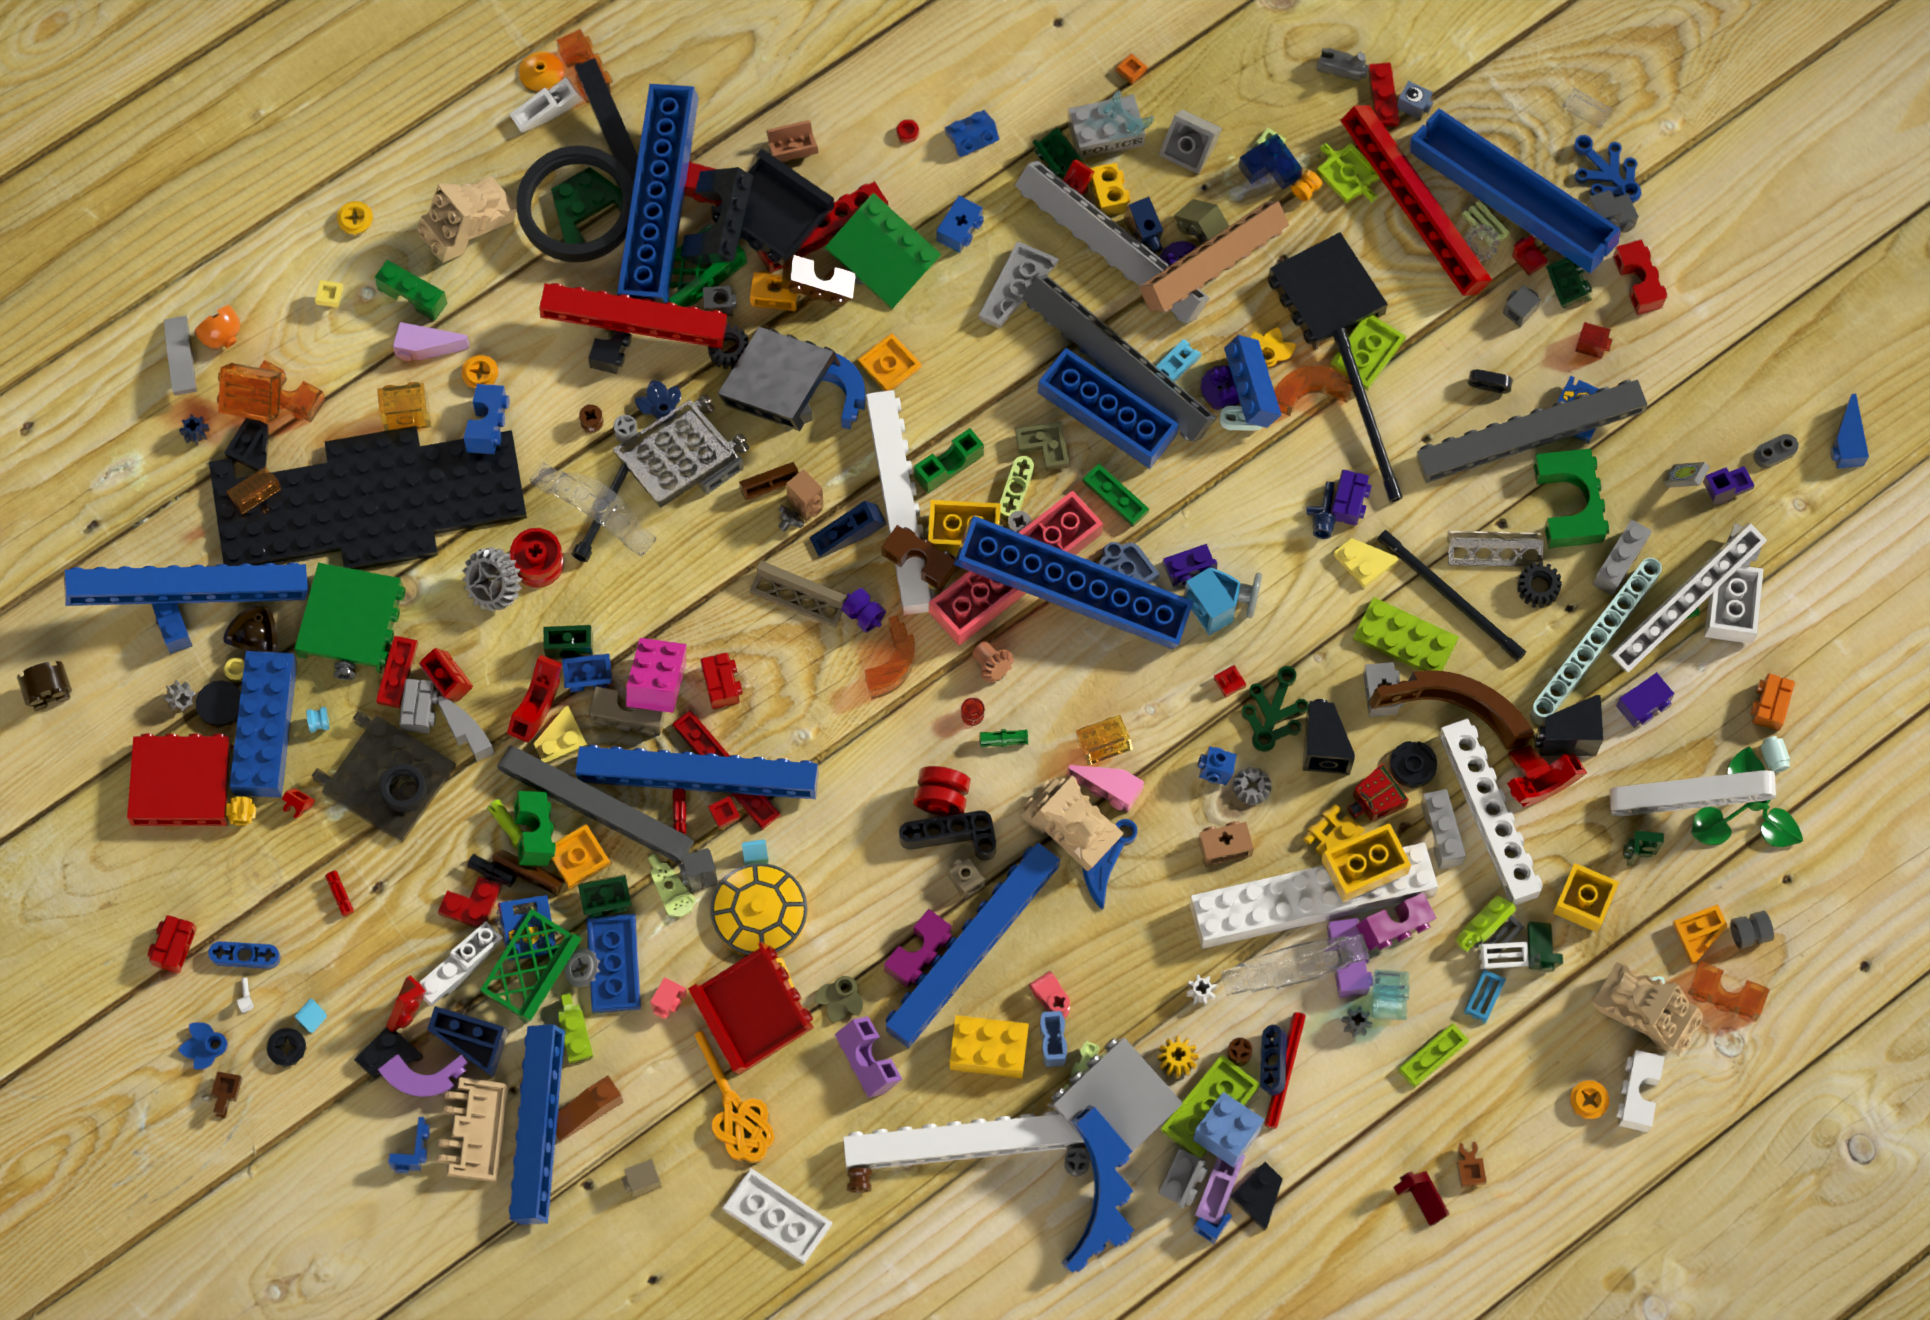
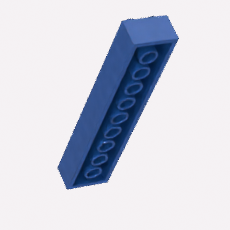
(658, 192)
(1073, 582)

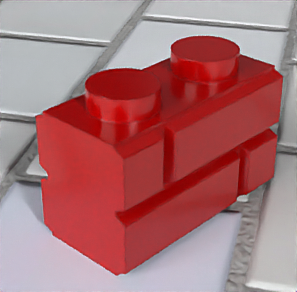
(446, 674)
(720, 680)
(172, 944)

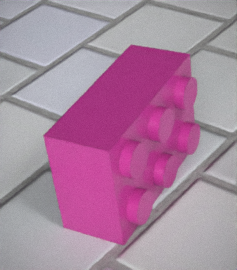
(656, 675)

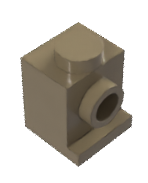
(966, 885)

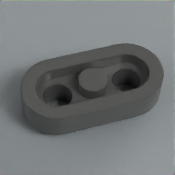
(1777, 450)

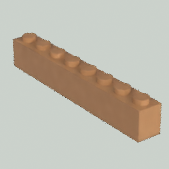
(1214, 256)

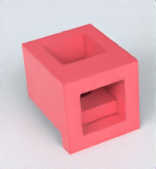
(667, 998)

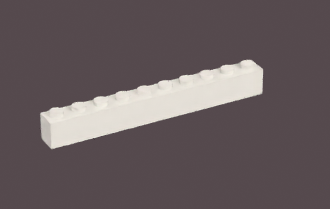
(898, 493)
(959, 1141)

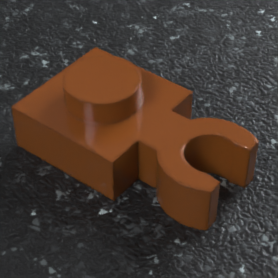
(1470, 1169)

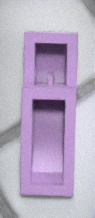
(1218, 1191)

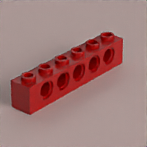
(822, 236)

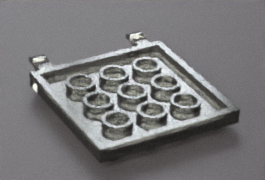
(678, 451)
(359, 776)

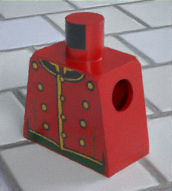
(1378, 796)

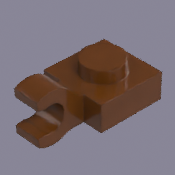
(225, 1089)

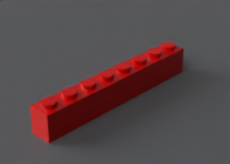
(633, 315)

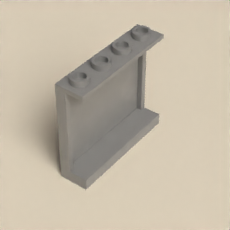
(1122, 1090)

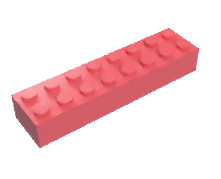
(978, 600)

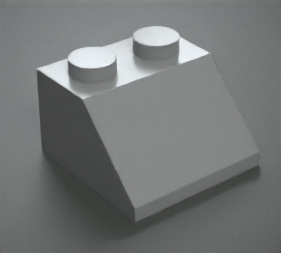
(1189, 141)

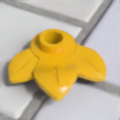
(1273, 346)

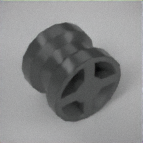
(1076, 1156)

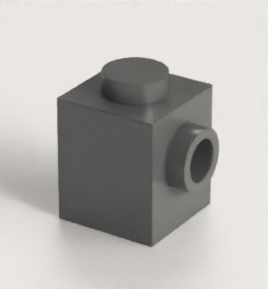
(1521, 305)

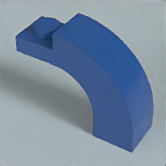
(852, 384)

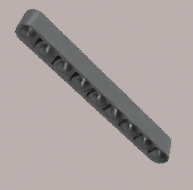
(595, 804)

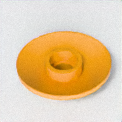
(539, 79)

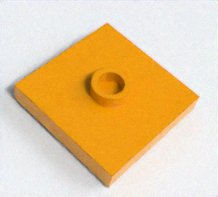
(889, 363)
(579, 856)

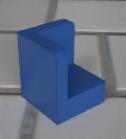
(1210, 1230)

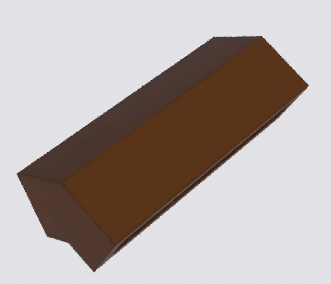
(767, 476)

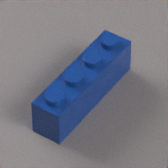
(1252, 381)

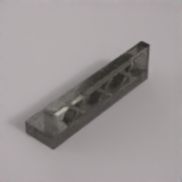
(1492, 540)

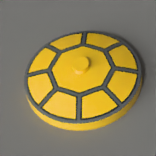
(758, 906)

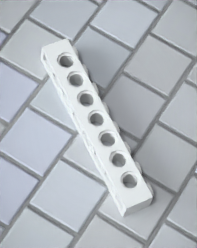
(1688, 597)
(1516, 890)

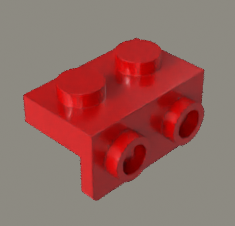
(406, 1004)

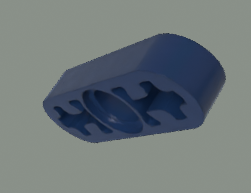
(1279, 1069)

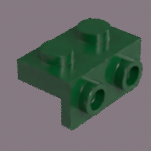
(1057, 152)
(604, 895)

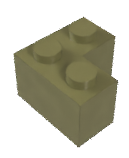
(1201, 220)

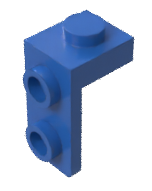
(402, 1162)

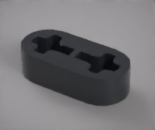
(1490, 381)

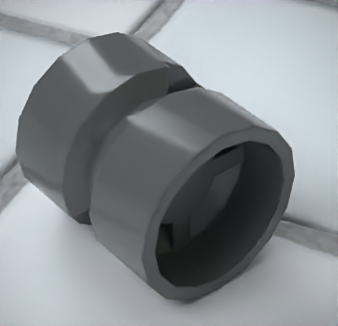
(1756, 928)

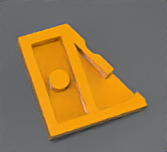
(1700, 931)

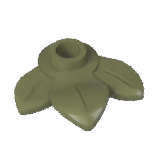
(840, 1002)

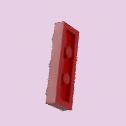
(1383, 93)
(397, 671)

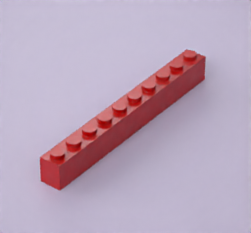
(1416, 200)

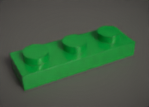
(1115, 495)

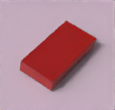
(1529, 761)

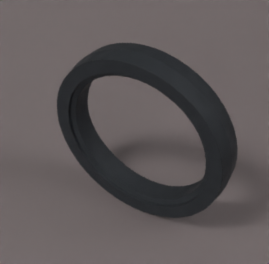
(555, 160)

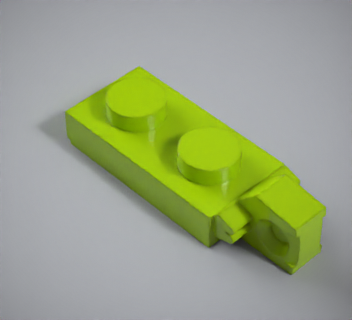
(1485, 922)
(576, 1034)

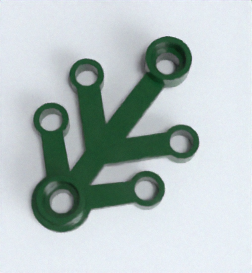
(1274, 714)

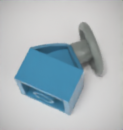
(1216, 598)

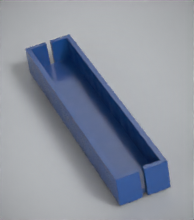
(1515, 190)

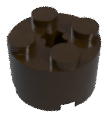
(44, 684)

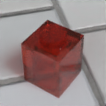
(1593, 340)

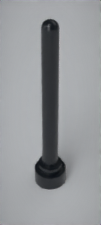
(583, 550)

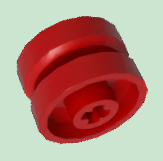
(538, 557)
(941, 791)

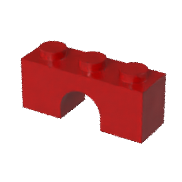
(1635, 259)

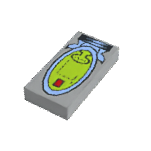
(1686, 474)

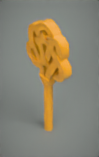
(745, 1145)

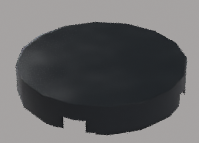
(218, 703)
(1413, 764)

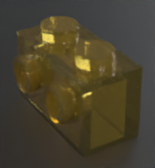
(1104, 739)

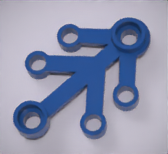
(1607, 172)

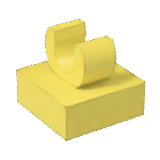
(329, 293)

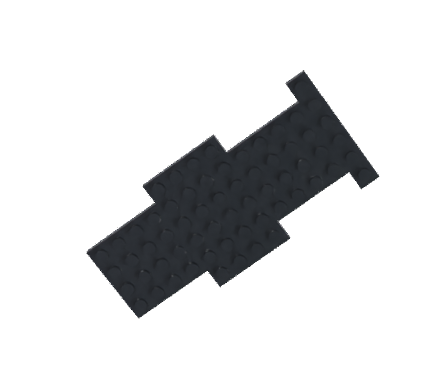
(371, 501)

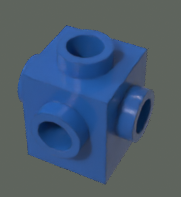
(1217, 765)

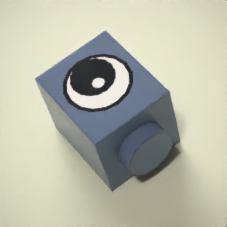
(1415, 100)

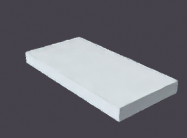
(777, 1216)

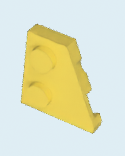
(1364, 561)
(560, 738)

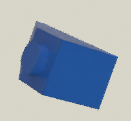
(1850, 442)

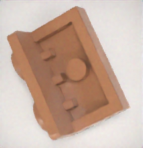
(792, 141)

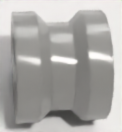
(625, 423)
(1018, 516)

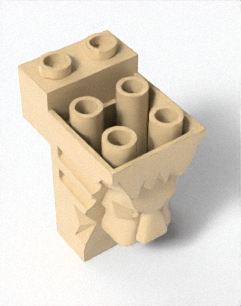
(463, 214)
(1071, 821)
(1649, 1008)

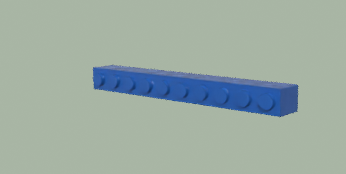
(185, 584)
(697, 772)
(972, 945)

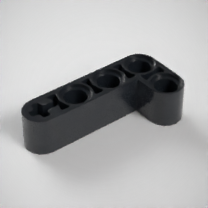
(948, 836)

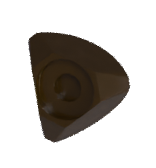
(253, 630)

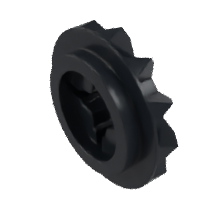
(278, 1040)

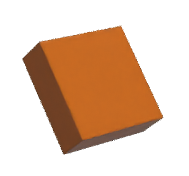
(1131, 68)

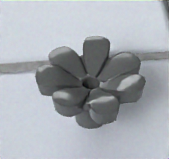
(789, 518)

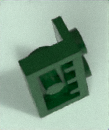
(1569, 282)
(1643, 845)

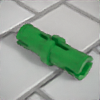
(1003, 738)

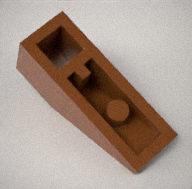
(587, 1107)

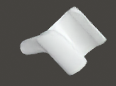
(245, 1003)

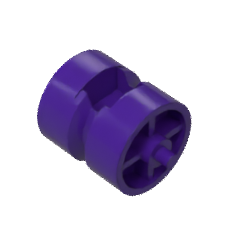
(867, 613)

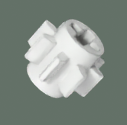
(1197, 995)

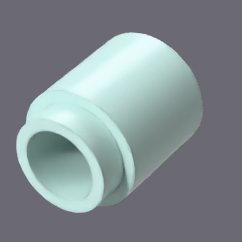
(1775, 754)

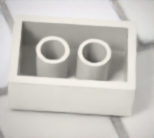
(1735, 607)

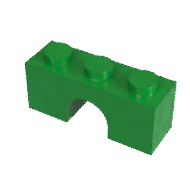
(423, 295)
(937, 470)
(534, 811)

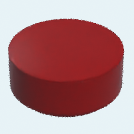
(907, 131)

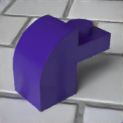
(1725, 485)

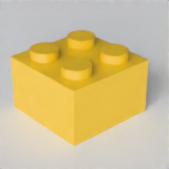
(1586, 897)

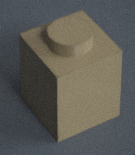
(641, 1178)

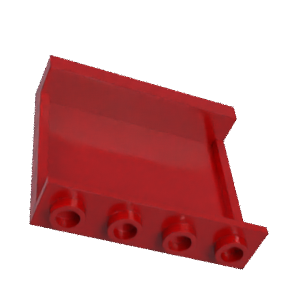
(179, 780)
(752, 1009)

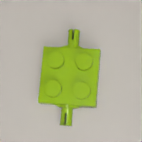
(1348, 173)

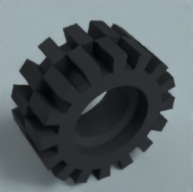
(729, 359)
(1545, 573)

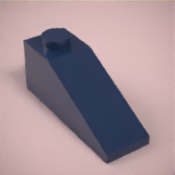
(848, 529)

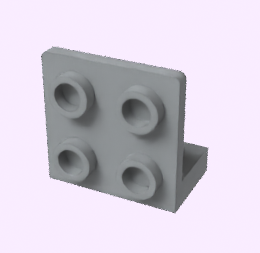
(1183, 1177)

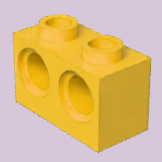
(1114, 189)

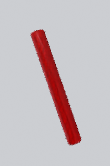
(1293, 1040)

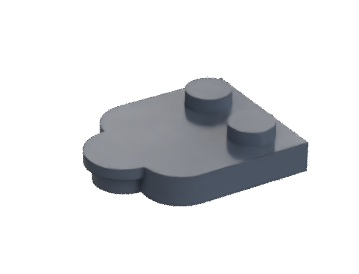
(1129, 560)

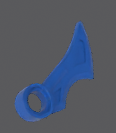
(1099, 874)

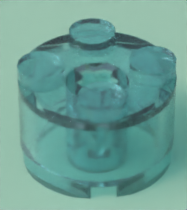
(1390, 994)

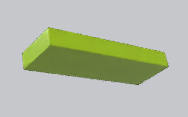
(1433, 1055)

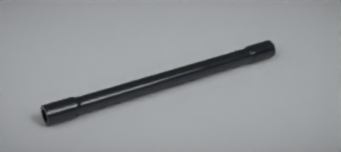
(1389, 480)
(1506, 643)

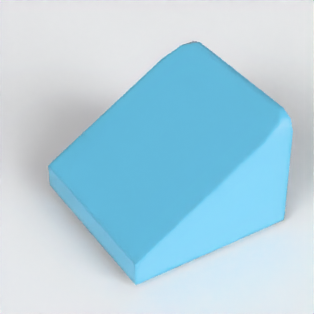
(755, 852)
(310, 1016)

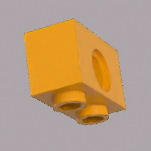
(764, 298)

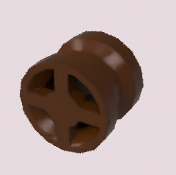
(593, 423)
(1240, 1046)
(859, 1180)

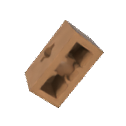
(805, 495)
(1217, 852)

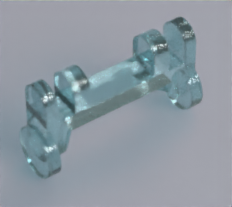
(1139, 123)

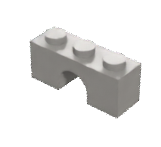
(1622, 557)
(1441, 818)

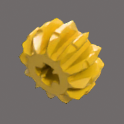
(1168, 1060)

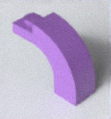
(418, 1085)

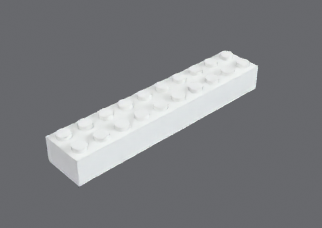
(1298, 901)

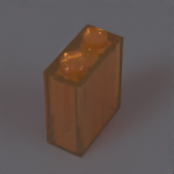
(249, 392)

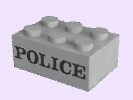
(1099, 134)

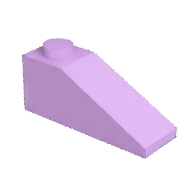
(423, 342)

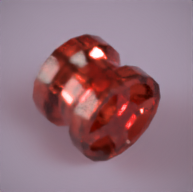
(973, 706)

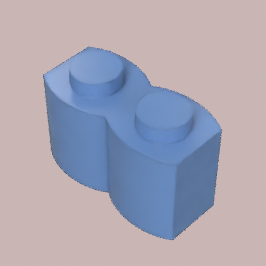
(1052, 1034)

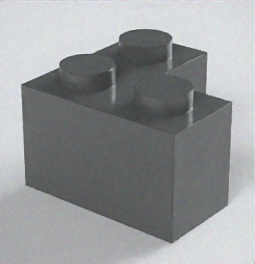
(1616, 210)

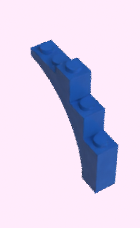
(1105, 1222)

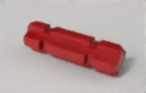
(679, 810)
(339, 893)

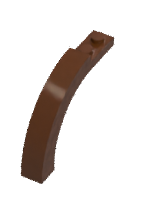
(1464, 692)

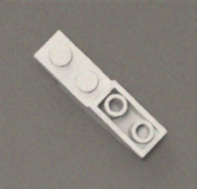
(461, 963)

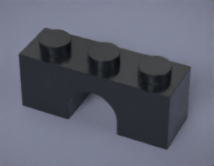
(608, 354)

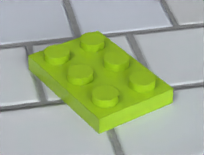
(1372, 347)

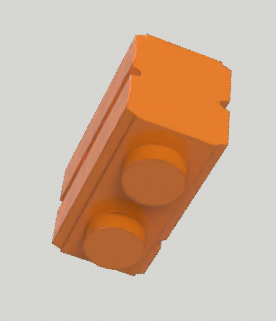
(1772, 702)

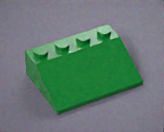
(882, 251)

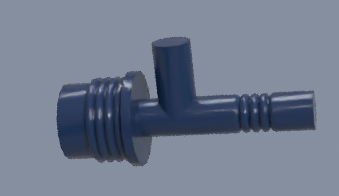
(1322, 520)

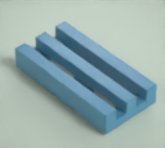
(1476, 1013)

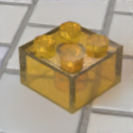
(404, 406)

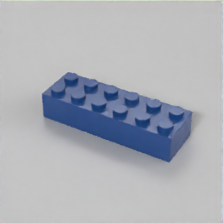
(1107, 408)
(263, 724)

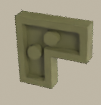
(1046, 438)

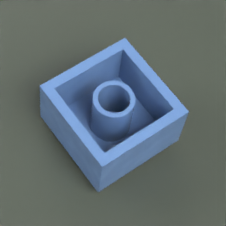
(1228, 1129)

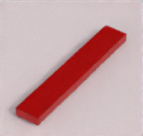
(703, 742)

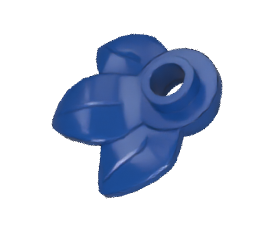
(200, 1045)

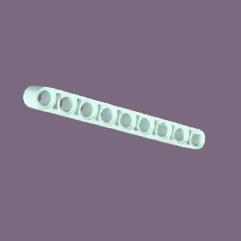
(1600, 631)

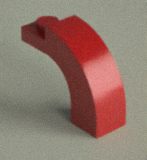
(538, 700)
(1561, 775)

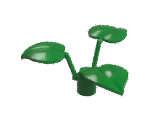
(1778, 829)

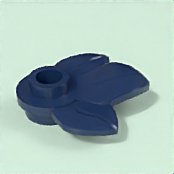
(658, 397)

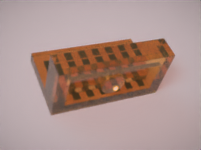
(254, 490)

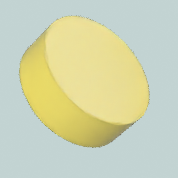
(234, 669)

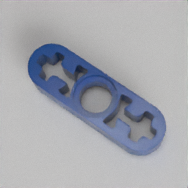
(263, 949)

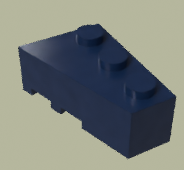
(471, 1037)

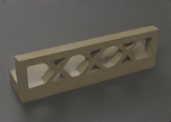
(798, 585)

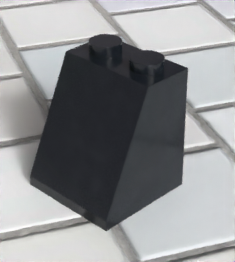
(1572, 730)
(1326, 740)

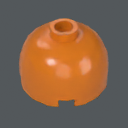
(219, 329)

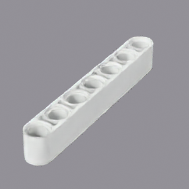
(1693, 793)

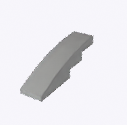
(180, 355)

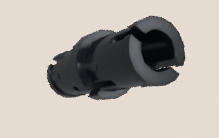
(491, 870)

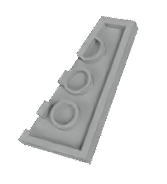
(1014, 281)

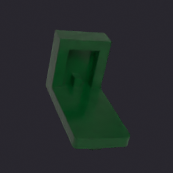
(1541, 948)

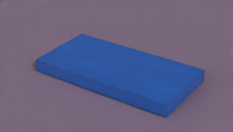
(617, 950)

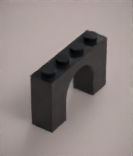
(721, 241)

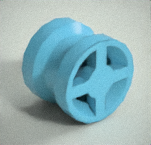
(317, 719)

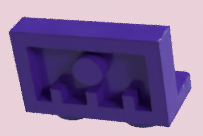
(1188, 564)

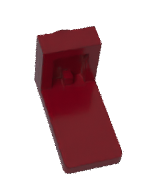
(1425, 1195)

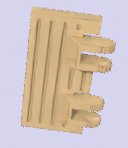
(478, 1126)

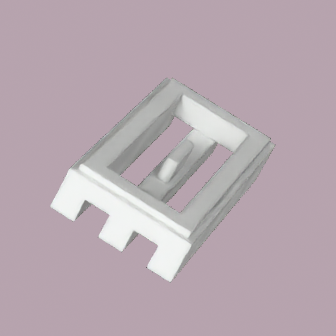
(1484, 956)

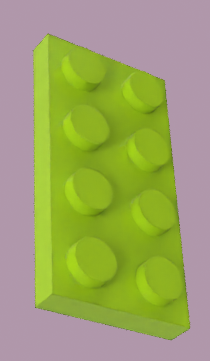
(1405, 637)
(1221, 1077)

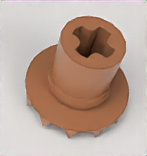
(993, 662)

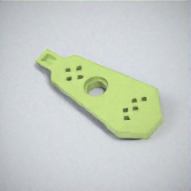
(674, 895)

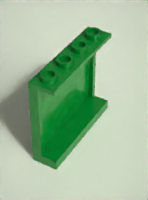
(350, 616)

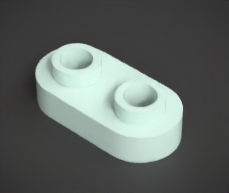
(1236, 414)

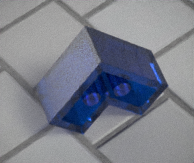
(1272, 158)

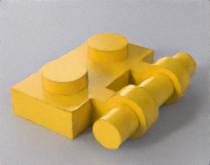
(1343, 830)

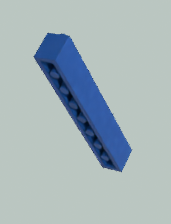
(537, 1125)

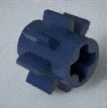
(194, 423)

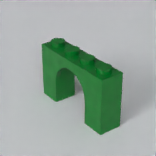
(1577, 469)

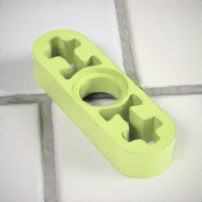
(1014, 478)

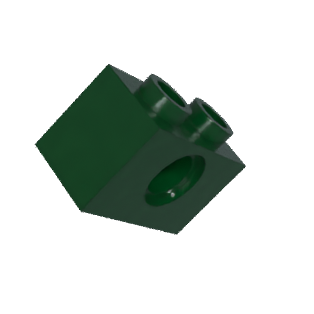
(567, 641)

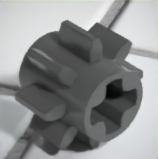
(1357, 1014)

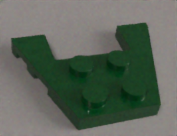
(582, 198)

